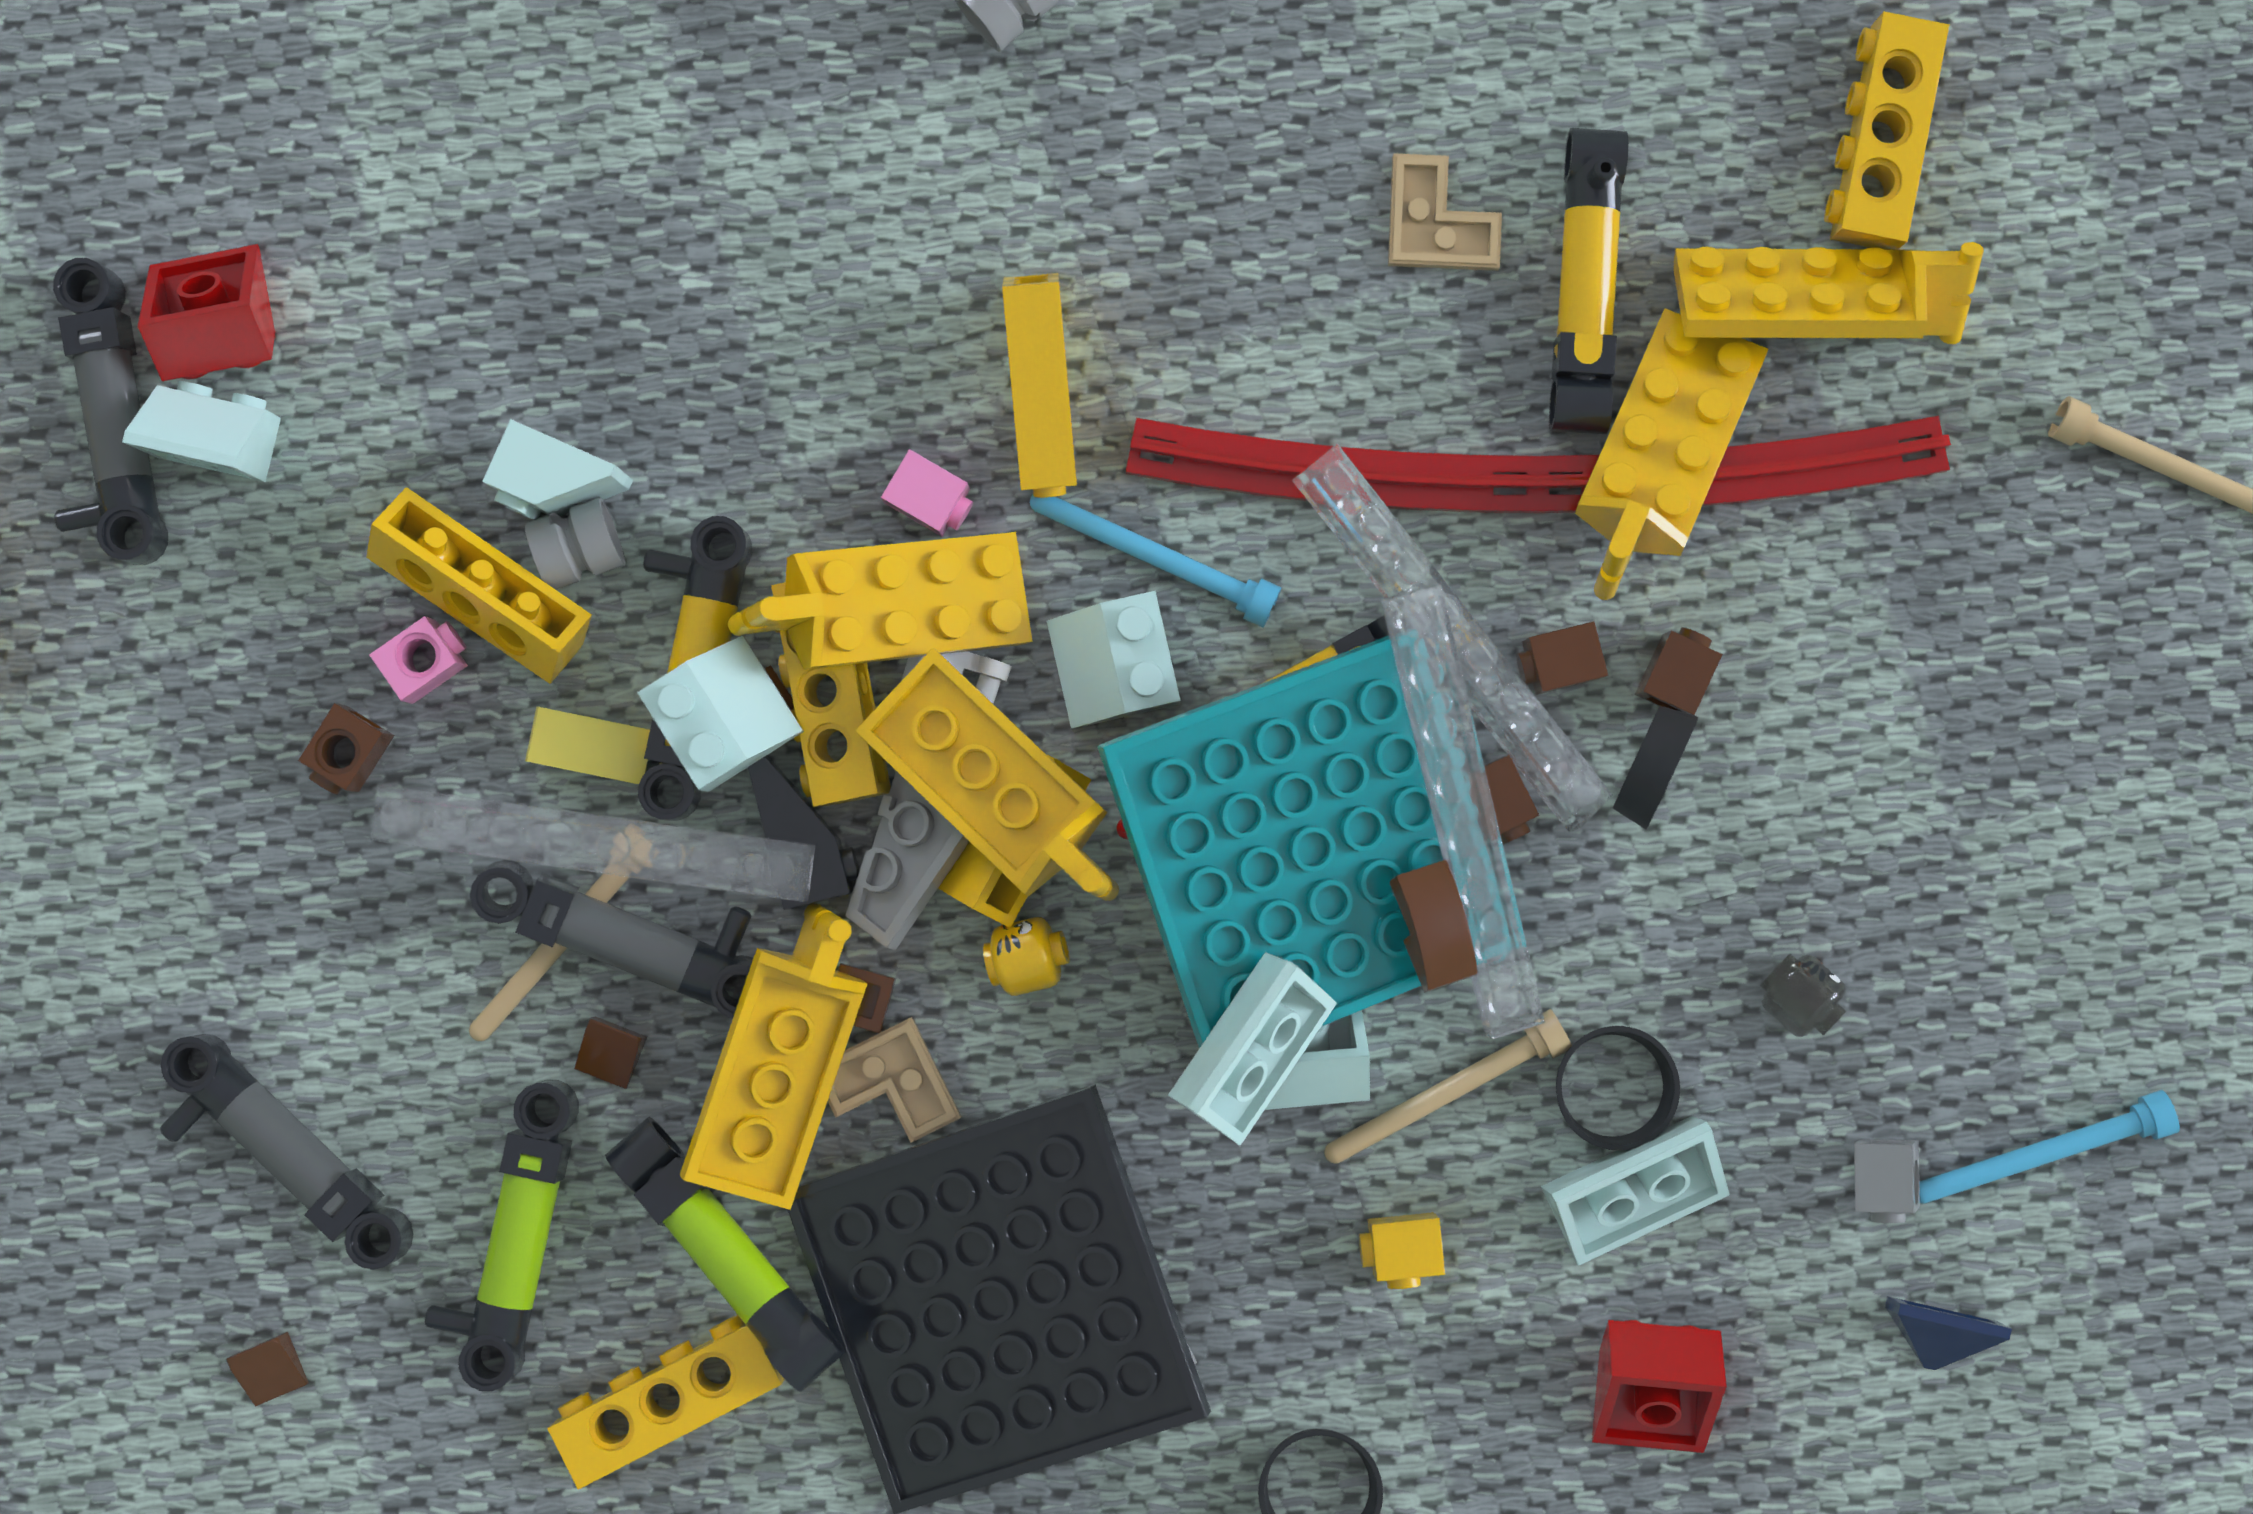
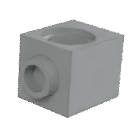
(1887, 1178)

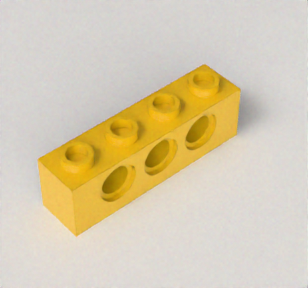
(1915, 51)
(477, 585)
(861, 770)
(595, 1452)

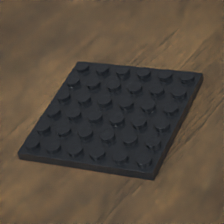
(997, 1301)

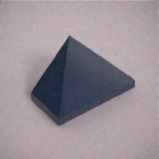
(1942, 1334)

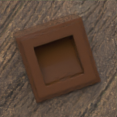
(609, 1052)
(268, 1369)

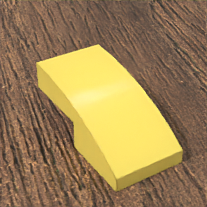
(588, 745)

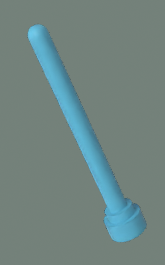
(1251, 597)
(2150, 1117)

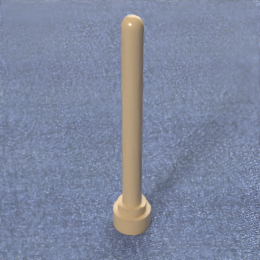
(2083, 426)
(533, 970)
(1539, 1040)

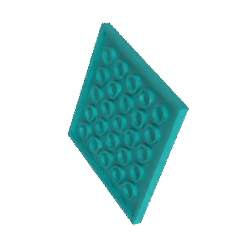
(1281, 831)

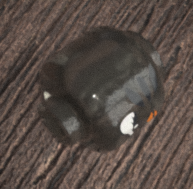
(1804, 995)

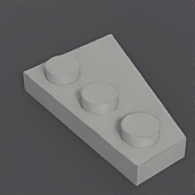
(905, 865)

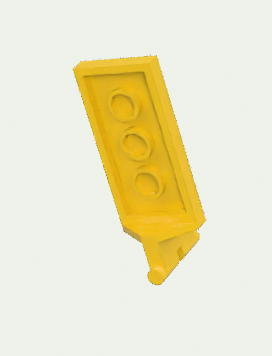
(1825, 292)
(1666, 444)
(897, 601)
(987, 778)
(777, 1067)

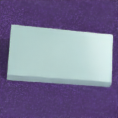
(1253, 1047)
(1637, 1189)

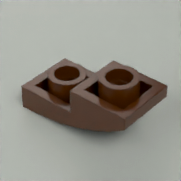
(1438, 926)

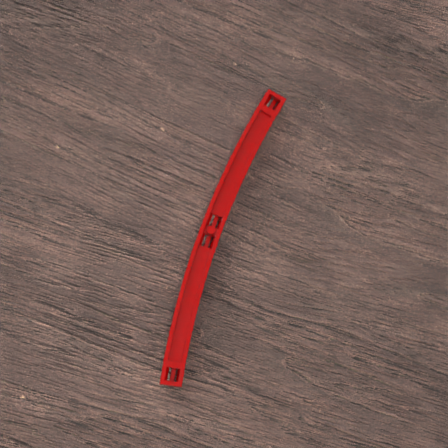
(1468, 481)

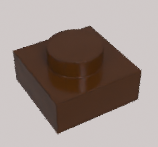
(875, 999)

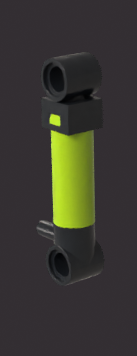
(532, 1170)
(792, 1335)

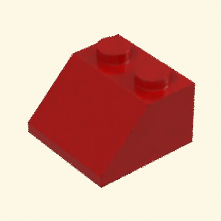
(207, 313)
(1658, 1386)

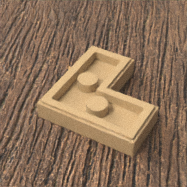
(1423, 229)
(902, 1068)

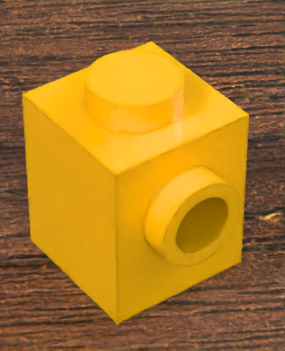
(1403, 1249)

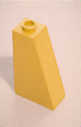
(1039, 383)

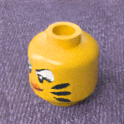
(1025, 956)

